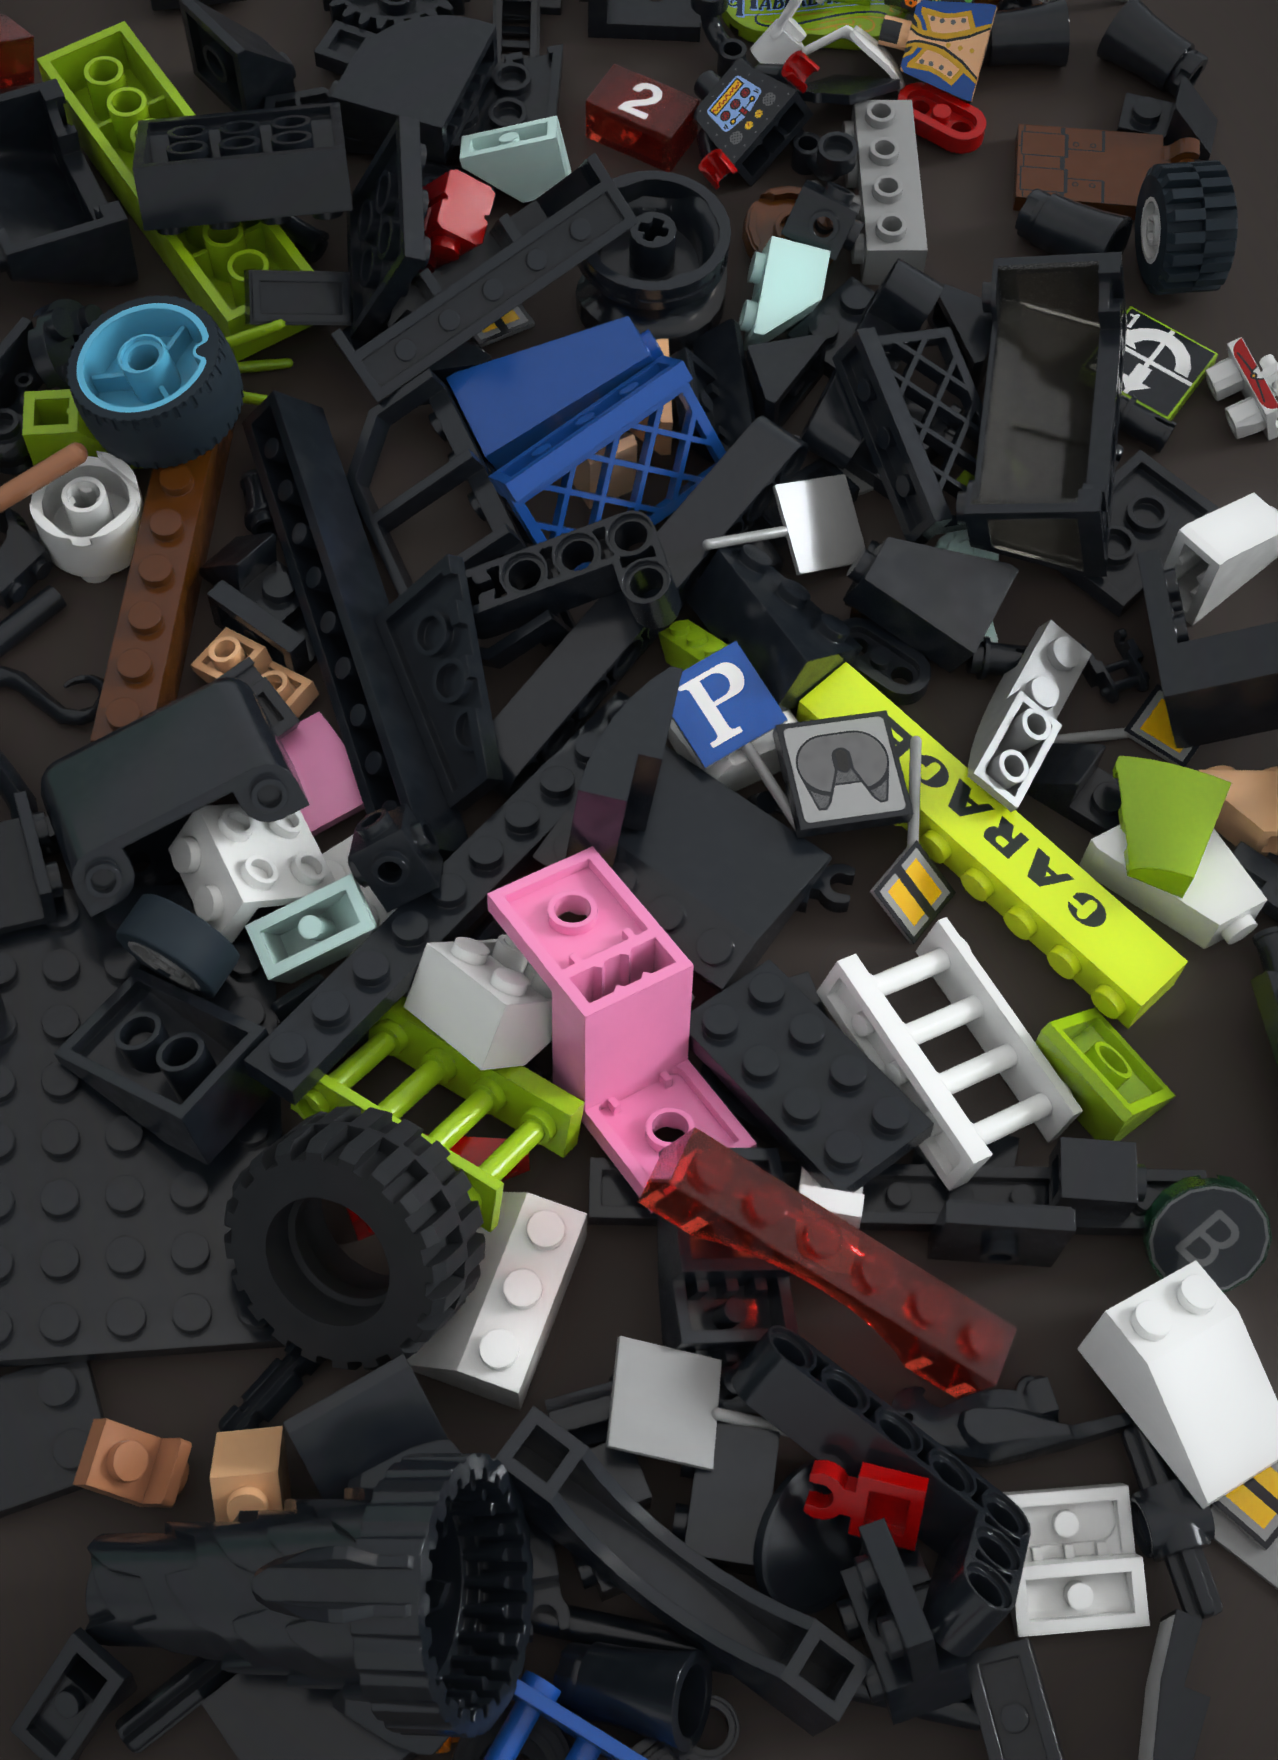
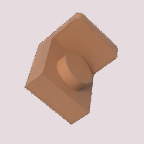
(133, 1465)

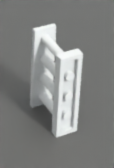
(868, 1019)

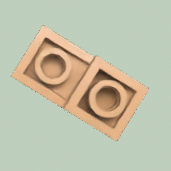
(232, 648)

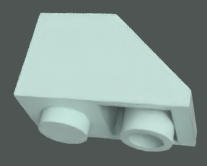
(786, 288)

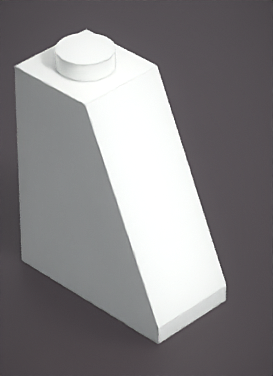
(1222, 553)
(1215, 906)

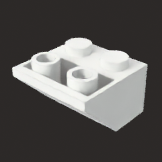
(483, 1001)

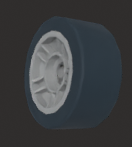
(177, 945)

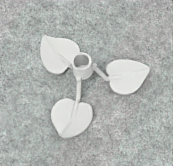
(786, 38)

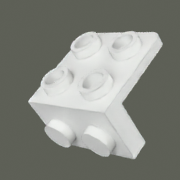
(245, 864)

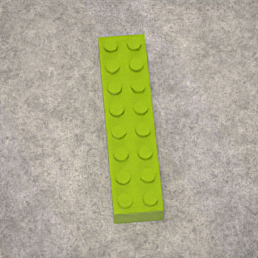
(107, 90)

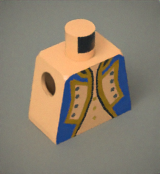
(942, 43)

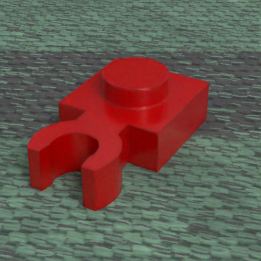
(870, 1497)

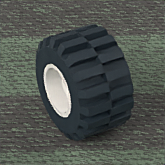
(1186, 227)

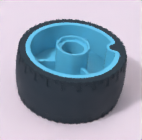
(155, 381)

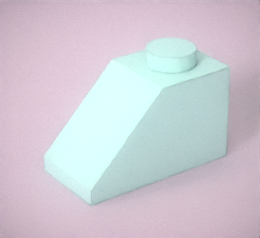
(518, 158)
(312, 931)

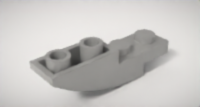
(1023, 715)

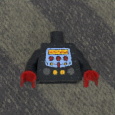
(750, 116)

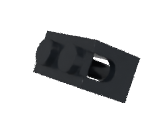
(730, 1498)

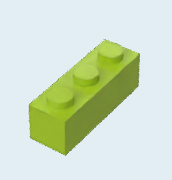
(687, 644)

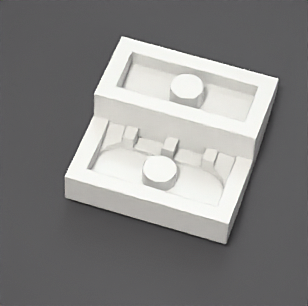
(1079, 1562)

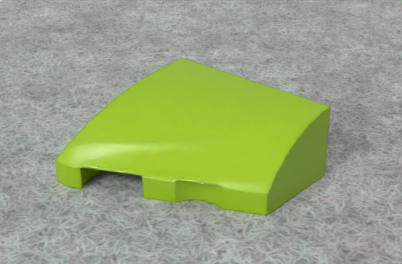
(1166, 819)

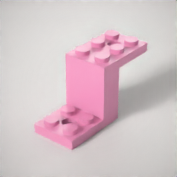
(615, 1010)

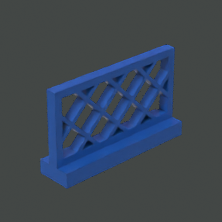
(602, 426)

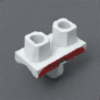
(1259, 388)

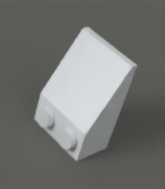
(1189, 1381)

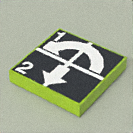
(1161, 364)

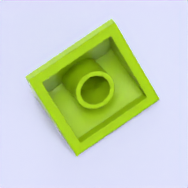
(1103, 1074)

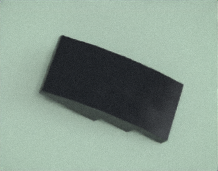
(720, 1297)

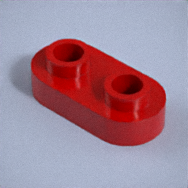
(945, 118)

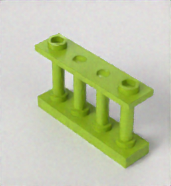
(514, 1095)

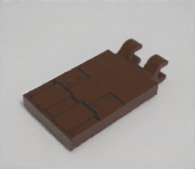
(1091, 164)

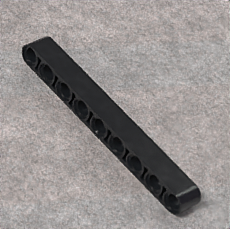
(608, 636)

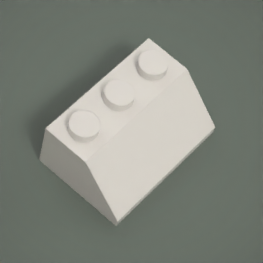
(507, 1318)

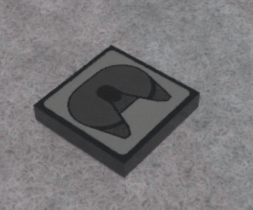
(842, 774)

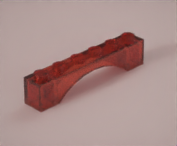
(740, 1205)

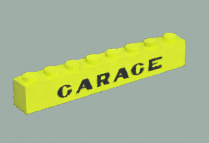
(1017, 867)

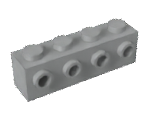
(886, 188)

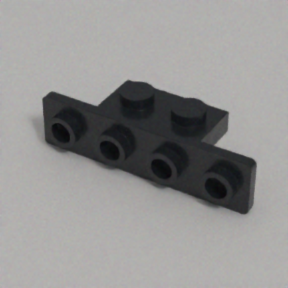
(719, 384)

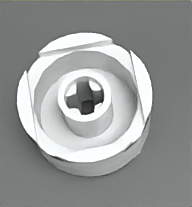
(90, 517)

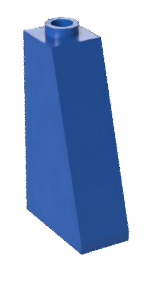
(538, 389)

